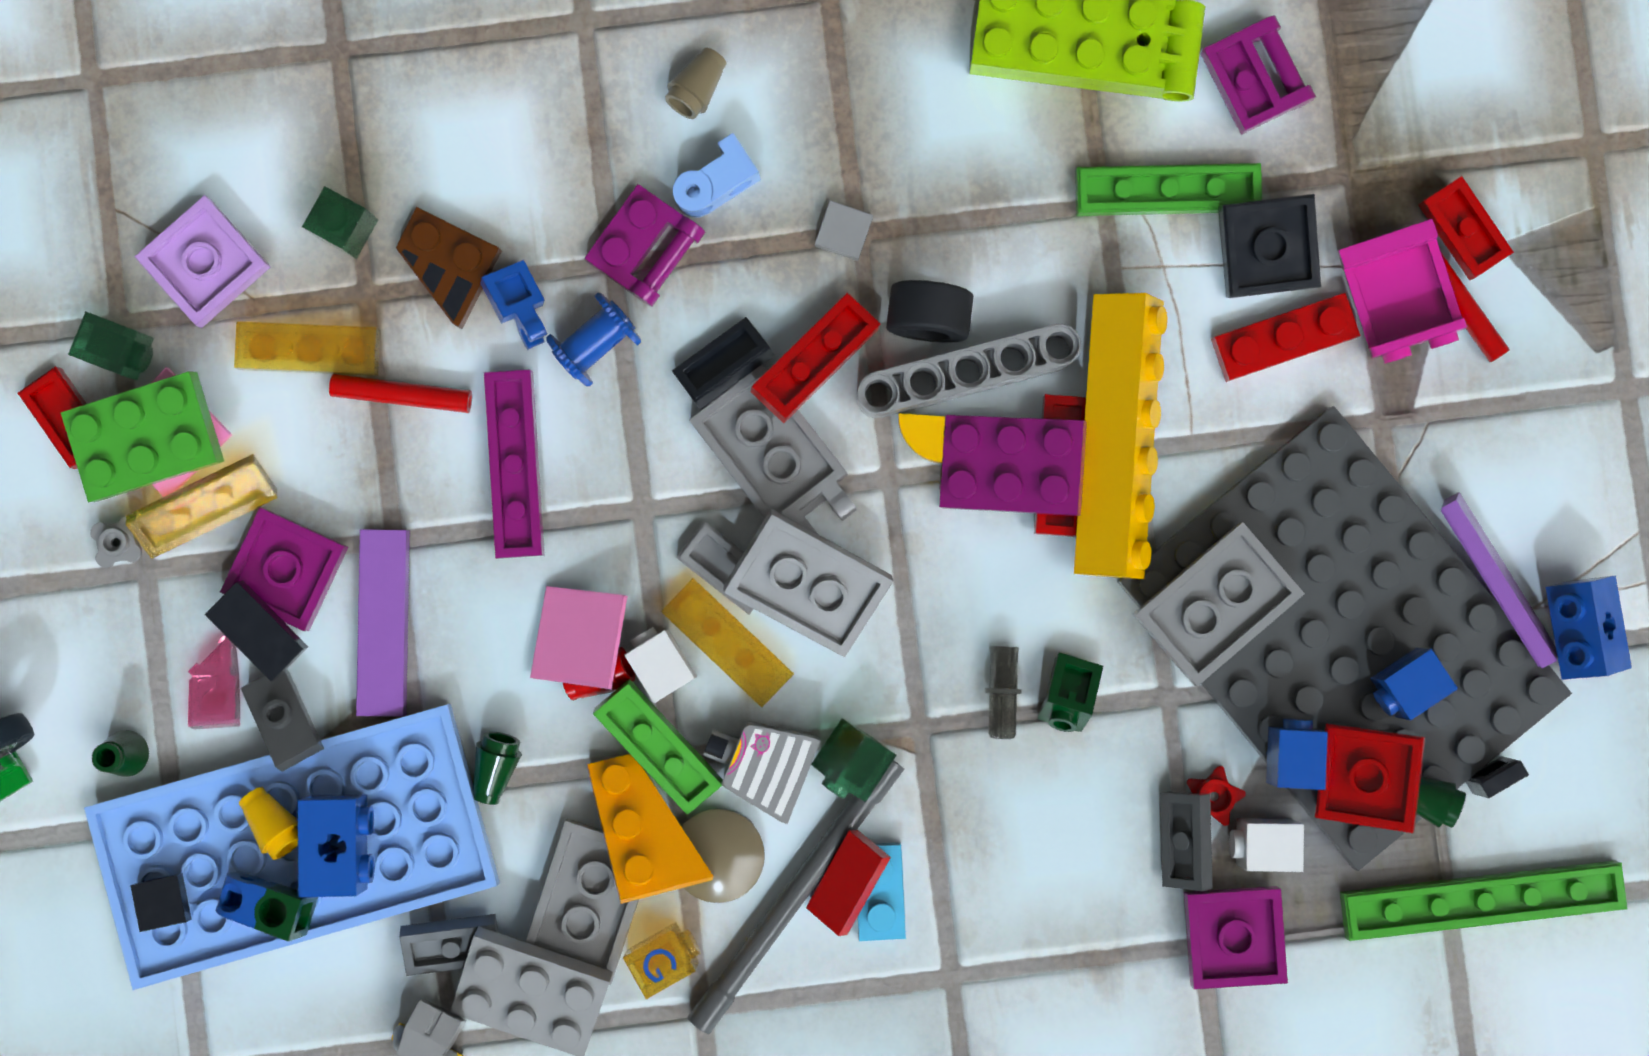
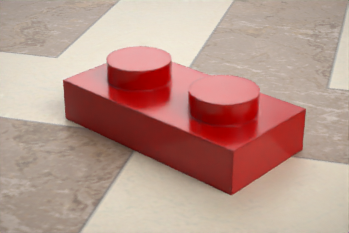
(1466, 228)

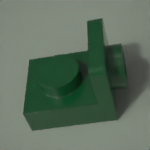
(1071, 693)

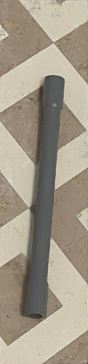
(723, 991)

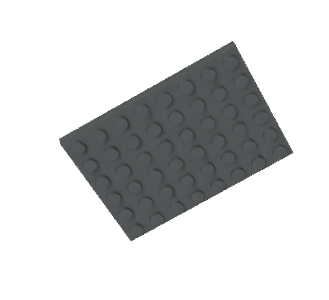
(1373, 592)

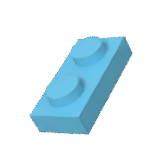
(884, 910)

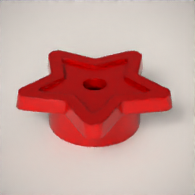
(1227, 794)

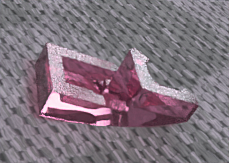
(215, 689)

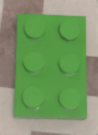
(142, 436)

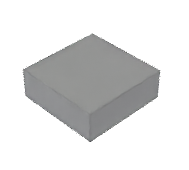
(843, 230)

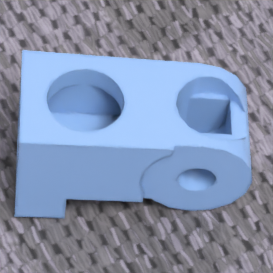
(716, 183)

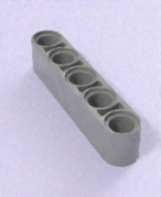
(987, 358)

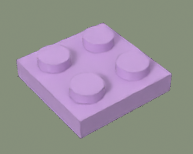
(202, 261)

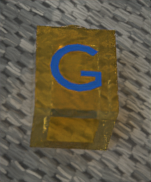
(662, 959)

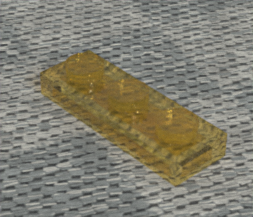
(307, 348)
(201, 506)
(727, 642)

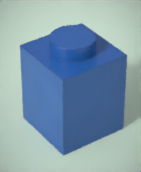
(1412, 684)
(1296, 755)

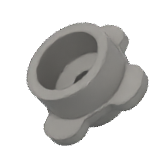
(108, 554)

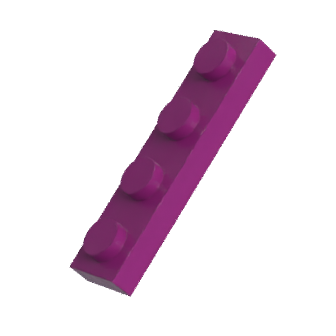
(514, 464)

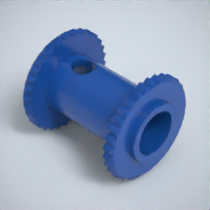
(593, 340)

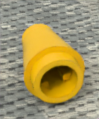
(270, 823)

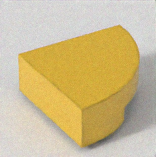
(923, 435)

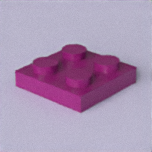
(287, 567)
(1235, 937)

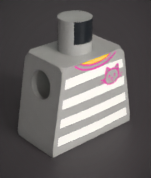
(765, 765)

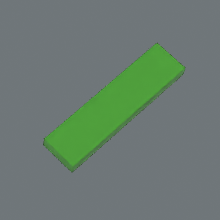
(1164, 188)

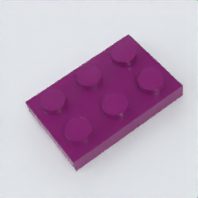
(1013, 464)

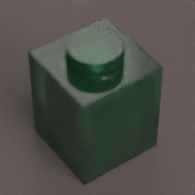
(340, 222)
(112, 346)
(852, 761)

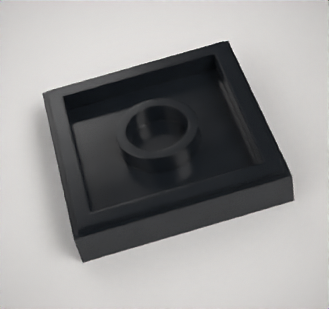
(1270, 246)

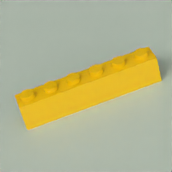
(1120, 435)

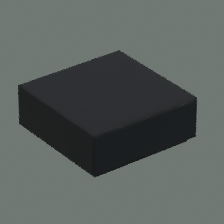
(1497, 777)
(161, 902)

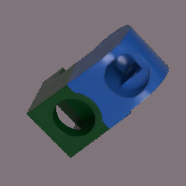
(265, 906)

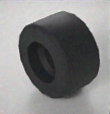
(929, 311)

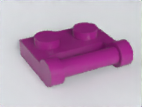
(1245, 81)
(632, 237)

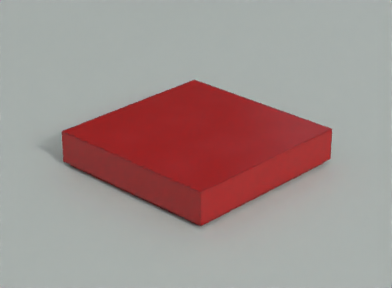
(1371, 778)

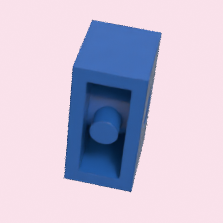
(1588, 628)
(319, 867)

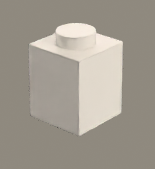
(659, 663)
(1268, 844)

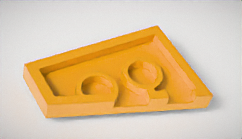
(641, 833)

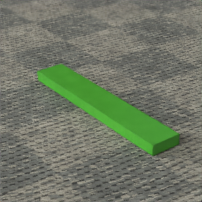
(1483, 900)

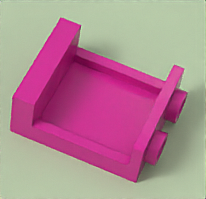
(1402, 291)

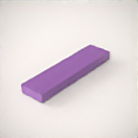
(1499, 580)
(383, 623)

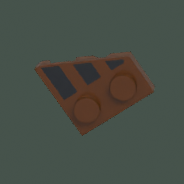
(447, 262)

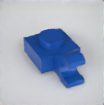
(516, 297)

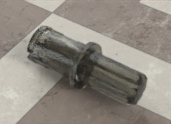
(1003, 692)

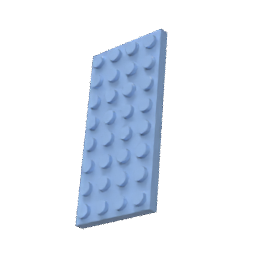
(423, 841)

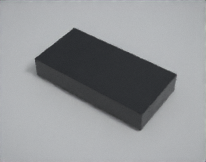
(723, 363)
(256, 630)

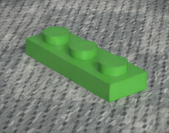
(658, 746)

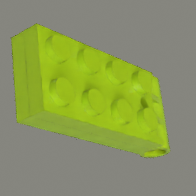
(1092, 44)

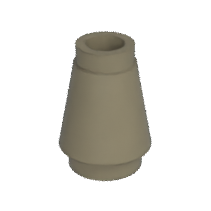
(695, 84)

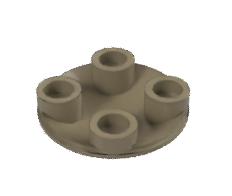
(730, 851)

